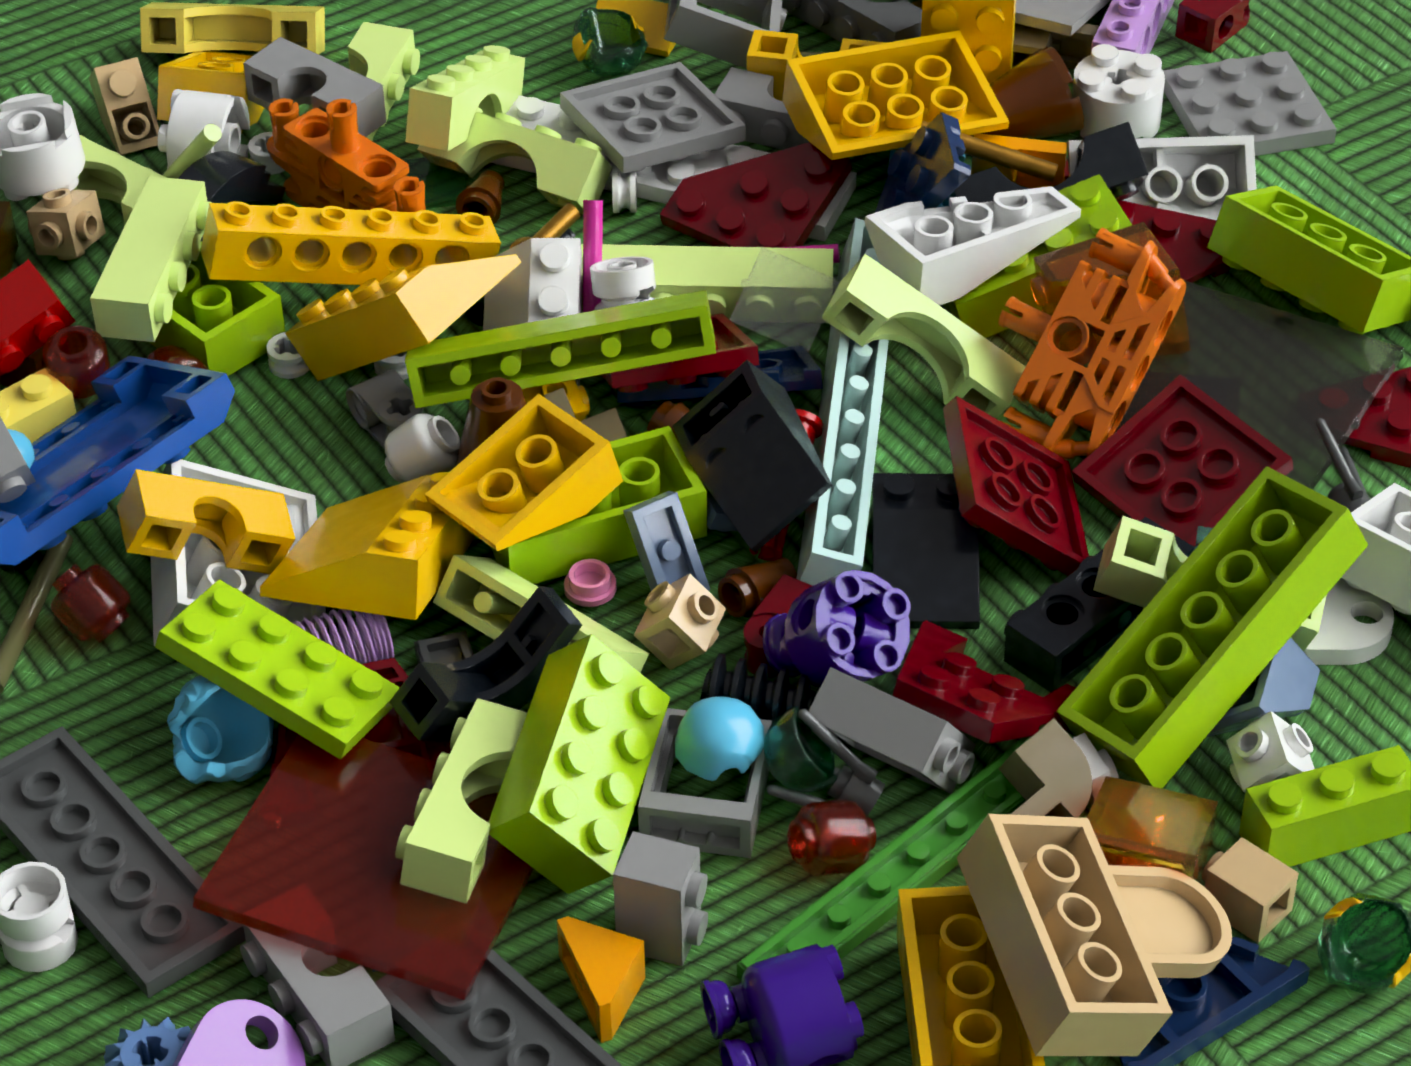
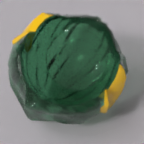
(608, 42)
(1366, 943)

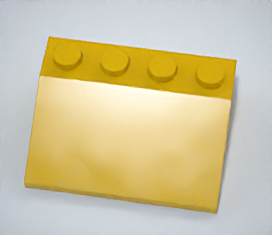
(882, 92)
(392, 314)
(373, 553)

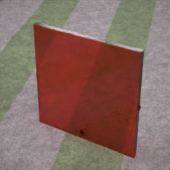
(324, 871)

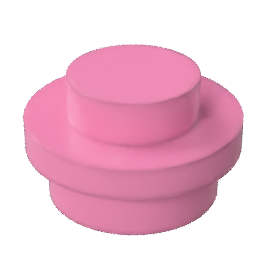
(590, 583)

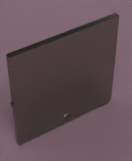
(1275, 373)

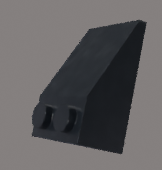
(926, 548)

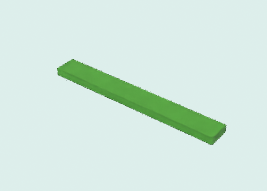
(910, 861)

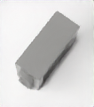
(720, 34)
(893, 731)
(701, 822)

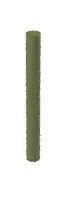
(31, 607)

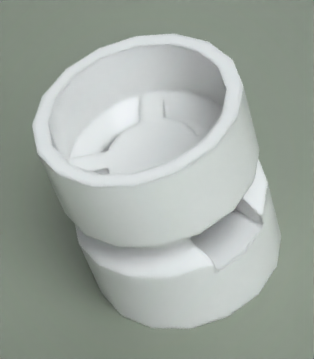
(622, 281)
(36, 917)

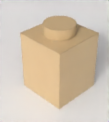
(1251, 888)

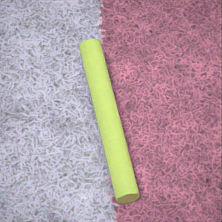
(195, 150)

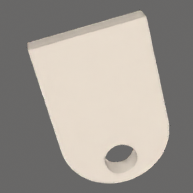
(1345, 639)

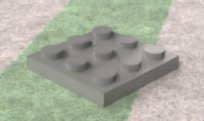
(1250, 97)
(652, 117)

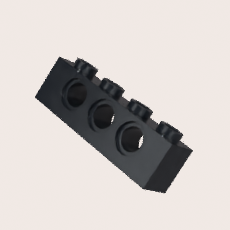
(1069, 625)

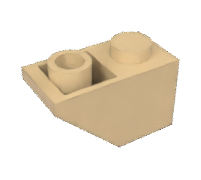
(125, 106)

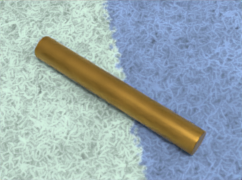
(1007, 157)

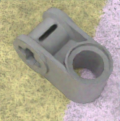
(381, 404)

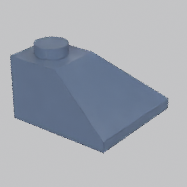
(1282, 687)

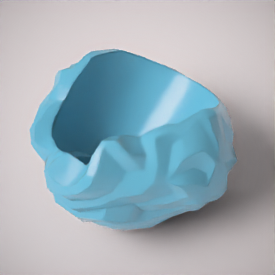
(218, 734)

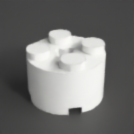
(1120, 89)
(194, 111)
(38, 146)

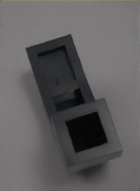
(234, 178)
(500, 673)

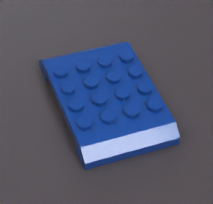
(140, 421)

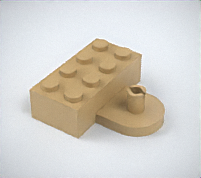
(1086, 935)

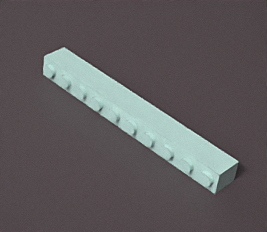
(847, 448)

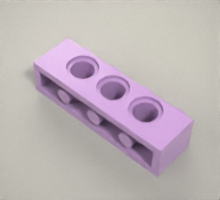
(1132, 24)

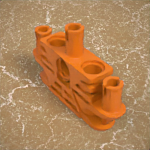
(336, 163)
(1130, 333)

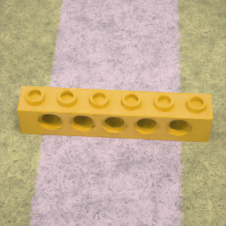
(338, 243)

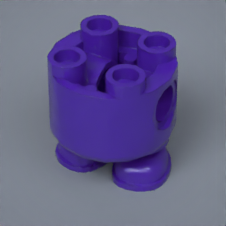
(843, 624)
(790, 1010)

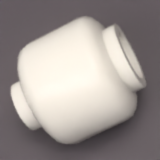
(421, 447)

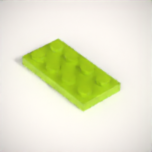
(278, 668)

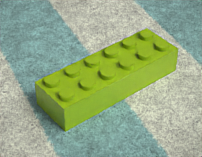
(1214, 627)

